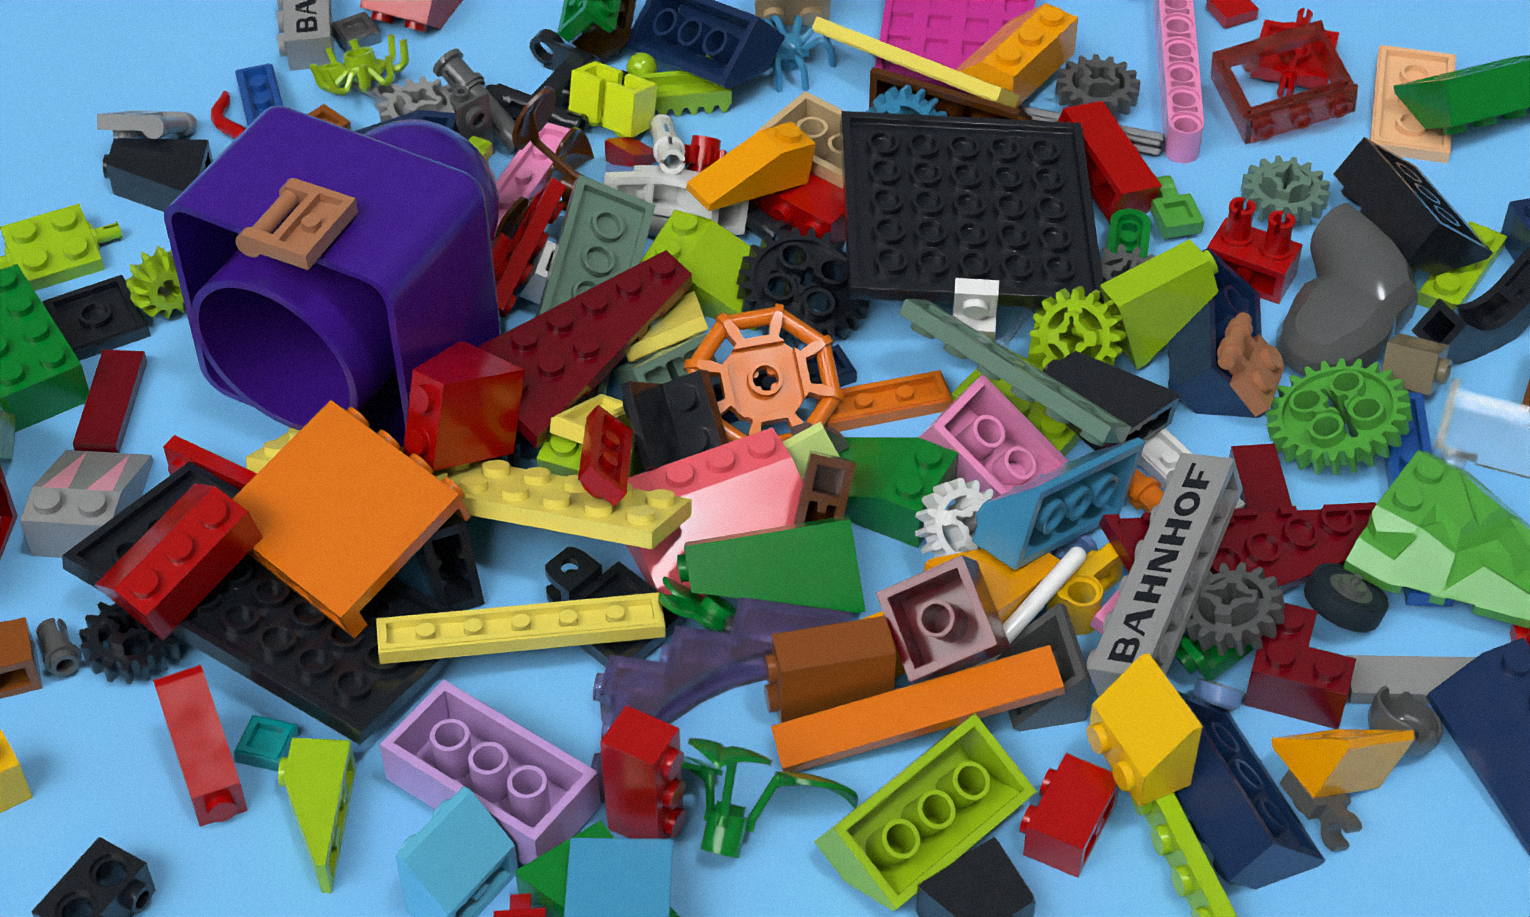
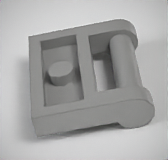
(146, 123)

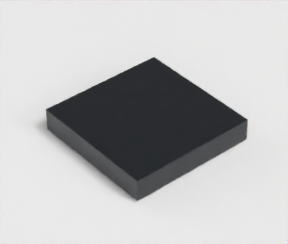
(98, 317)

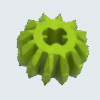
(156, 284)

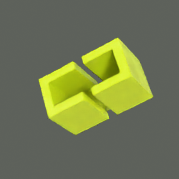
(600, 95)

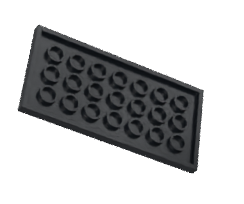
(272, 631)

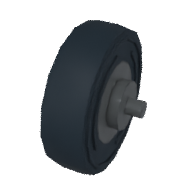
(1345, 598)

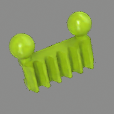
(679, 89)

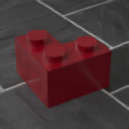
(1298, 678)

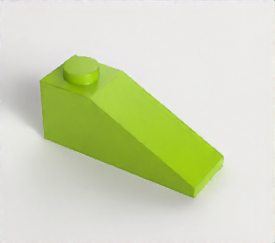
(319, 791)

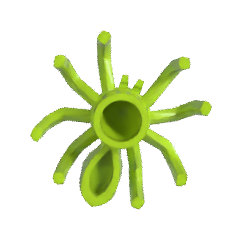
(359, 67)

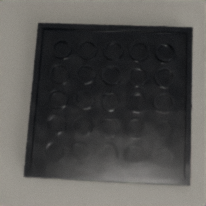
(966, 202)

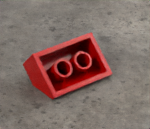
(181, 558)

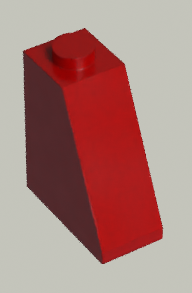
(200, 746)

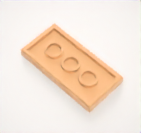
(1391, 120)

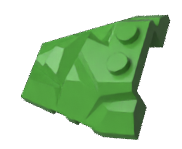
(1447, 539)

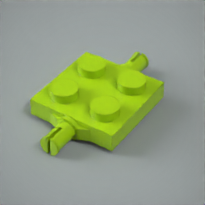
(56, 246)

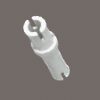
(667, 144)

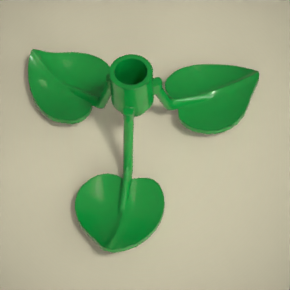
(725, 820)

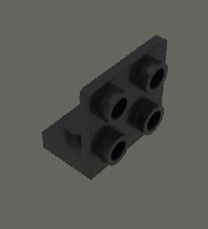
(673, 418)

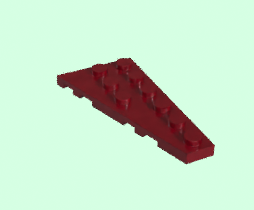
(585, 338)
(1281, 542)

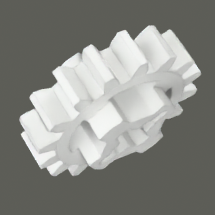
(951, 529)

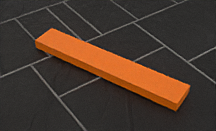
(917, 709)

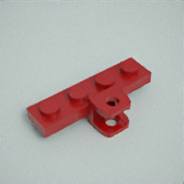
(514, 256)

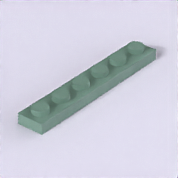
(1026, 380)

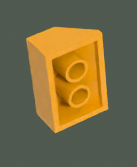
(1025, 51)

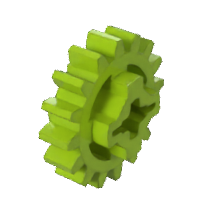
(1079, 315)

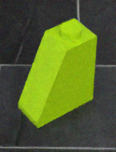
(1160, 298)

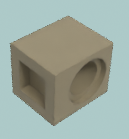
(1418, 363)

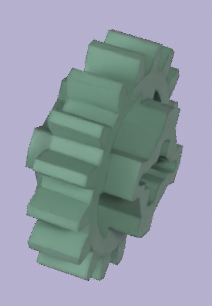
(1286, 188)

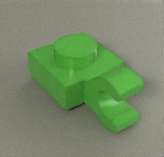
(1175, 213)

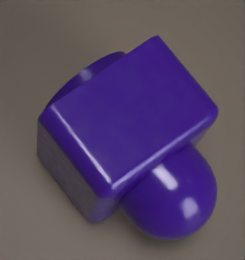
(381, 297)

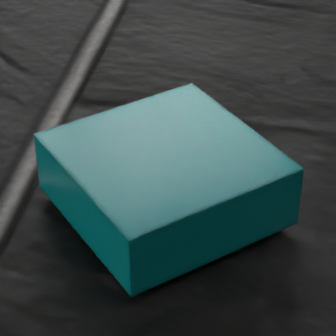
(265, 742)

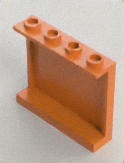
(344, 512)

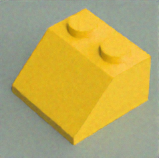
(1145, 732)

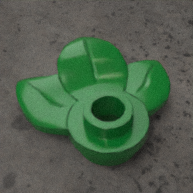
(707, 611)

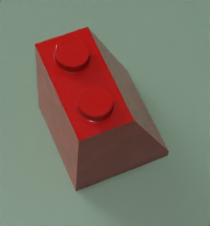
(463, 407)

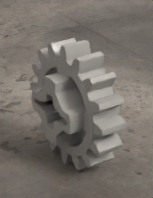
(415, 97)

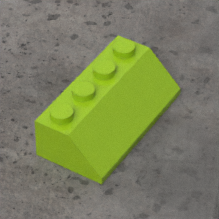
(926, 815)

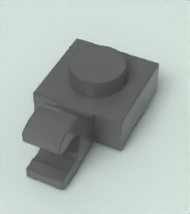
(1328, 809)

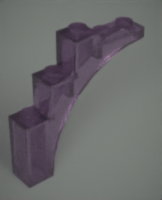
(700, 664)

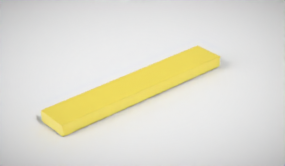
(915, 62)
(519, 628)

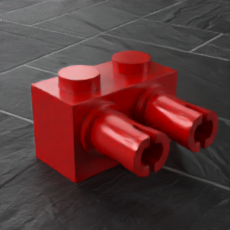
(1260, 257)

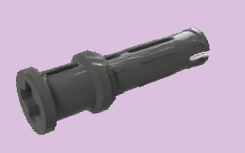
(458, 73)

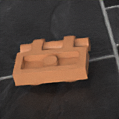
(1252, 362)

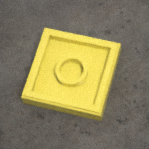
(678, 324)

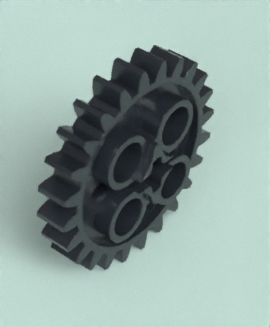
(801, 285)

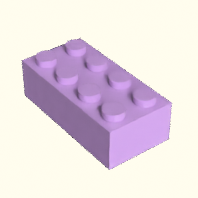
(520, 779)

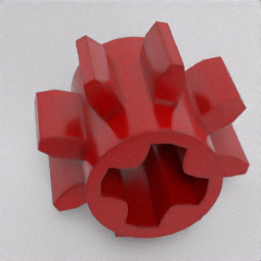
(702, 152)

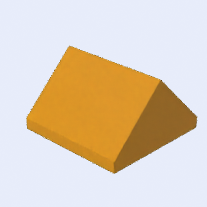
(1342, 758)

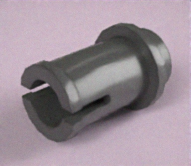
(60, 655)

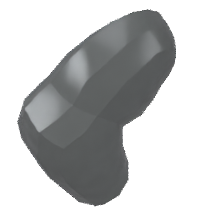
(1355, 302)

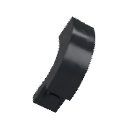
(1486, 321)

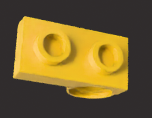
(1086, 587)

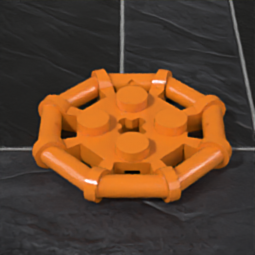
(779, 360)

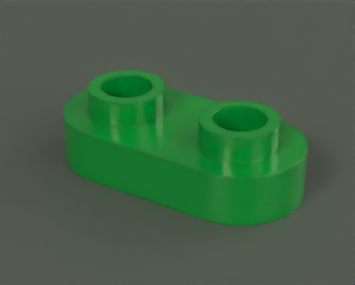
(1131, 229)

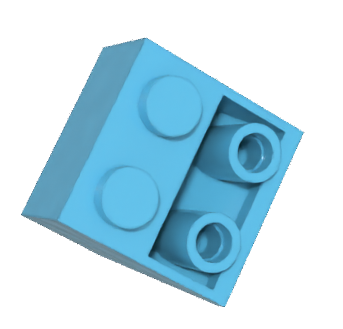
(456, 860)

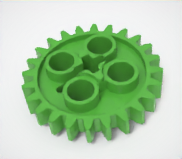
(1315, 433)

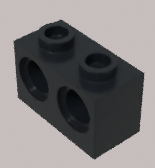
(88, 888)

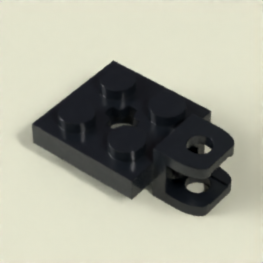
(590, 583)

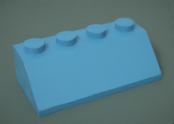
(1057, 505)

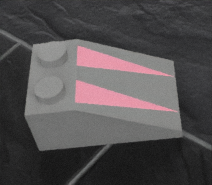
(79, 497)

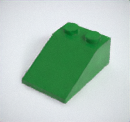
(892, 480)

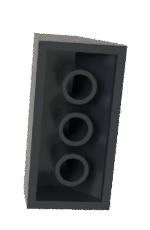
(1409, 210)

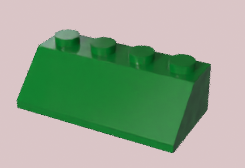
(1470, 95)

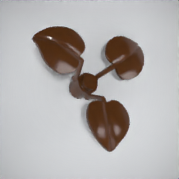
(570, 154)

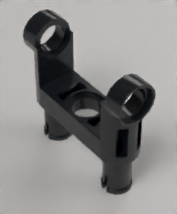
(562, 62)

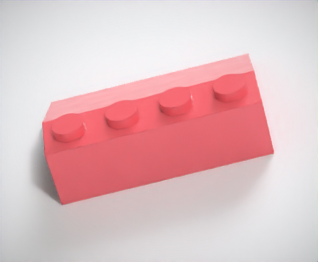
(732, 491)

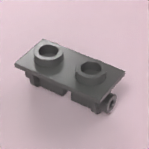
(472, 114)

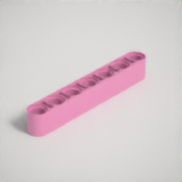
(1179, 79)

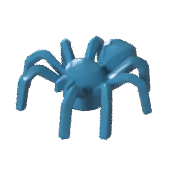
(792, 51)

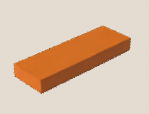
(891, 401)

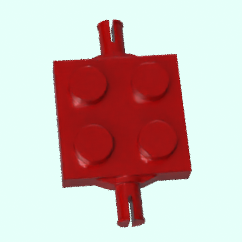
(1303, 69)

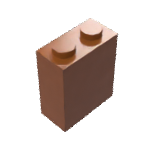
(828, 667)

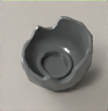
(1406, 714)

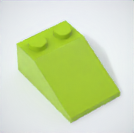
(711, 257)

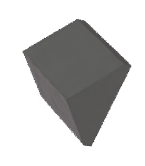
(1056, 630)

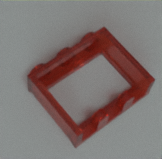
(1292, 111)

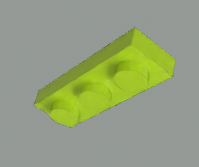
(1460, 283)

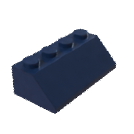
(688, 30)
(1193, 350)
(1489, 720)
(1240, 807)

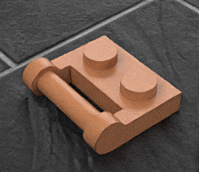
(306, 232)

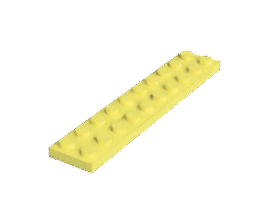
(547, 500)

